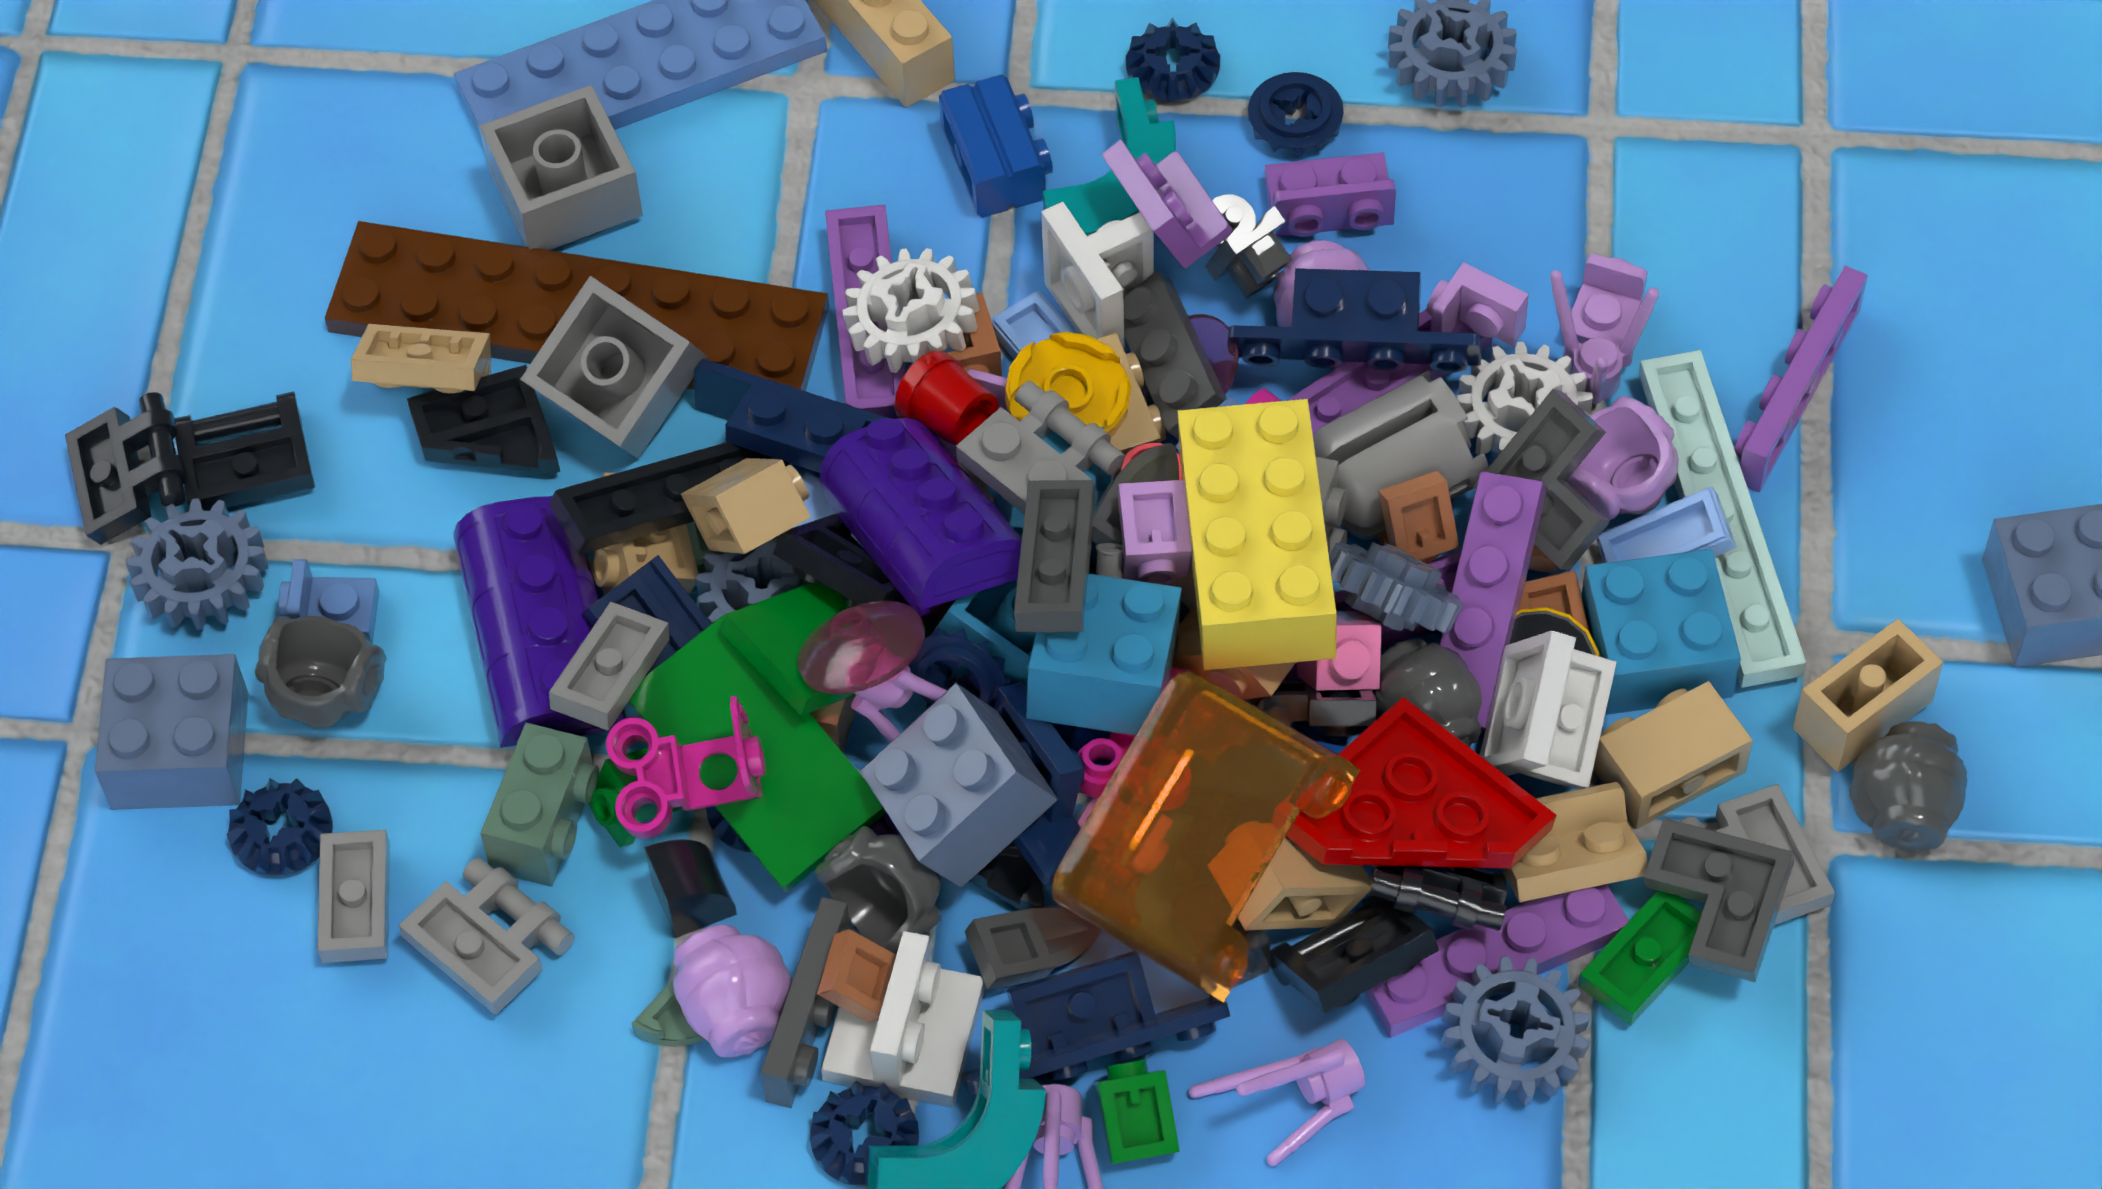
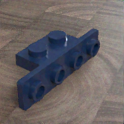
(1357, 320)
(774, 415)
(1054, 831)
(1096, 1014)

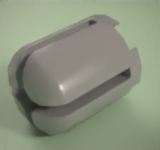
(1394, 441)

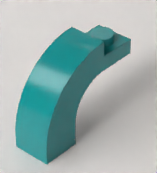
(1140, 130)
(993, 1135)

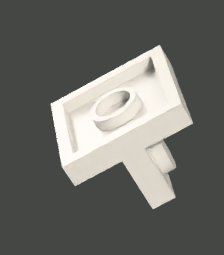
(1095, 270)
(1548, 710)
(920, 1032)

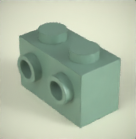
(539, 804)

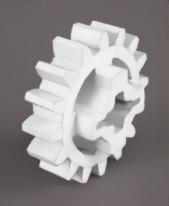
(910, 309)
(1520, 386)

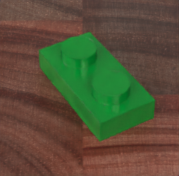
(1642, 957)

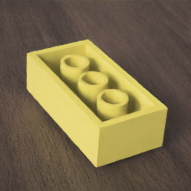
(1257, 535)

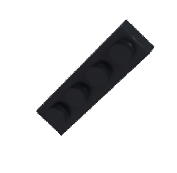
(640, 498)

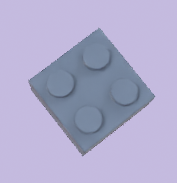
(2048, 583)
(172, 731)
(958, 785)

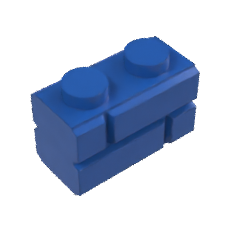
(994, 146)

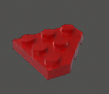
(1423, 803)

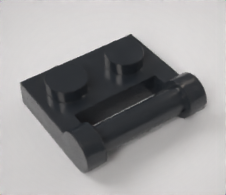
(249, 465)
(1353, 954)

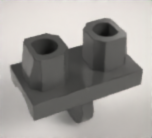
(1252, 250)

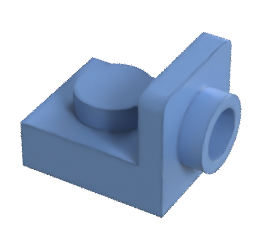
(337, 598)

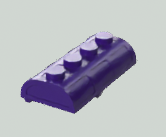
(918, 513)
(525, 609)

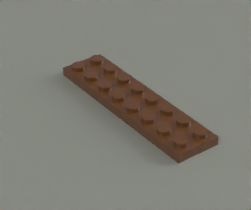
(522, 294)

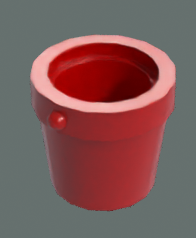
(943, 397)

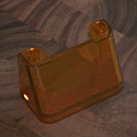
(1194, 829)

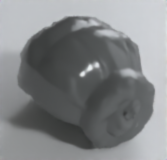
(318, 669)
(1433, 681)
(1910, 786)
(882, 886)

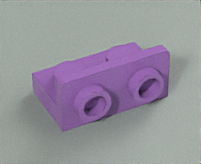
(1331, 194)
(1170, 202)

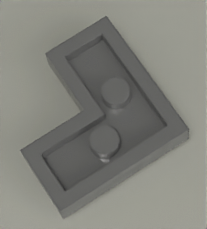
(1549, 451)
(1736, 881)

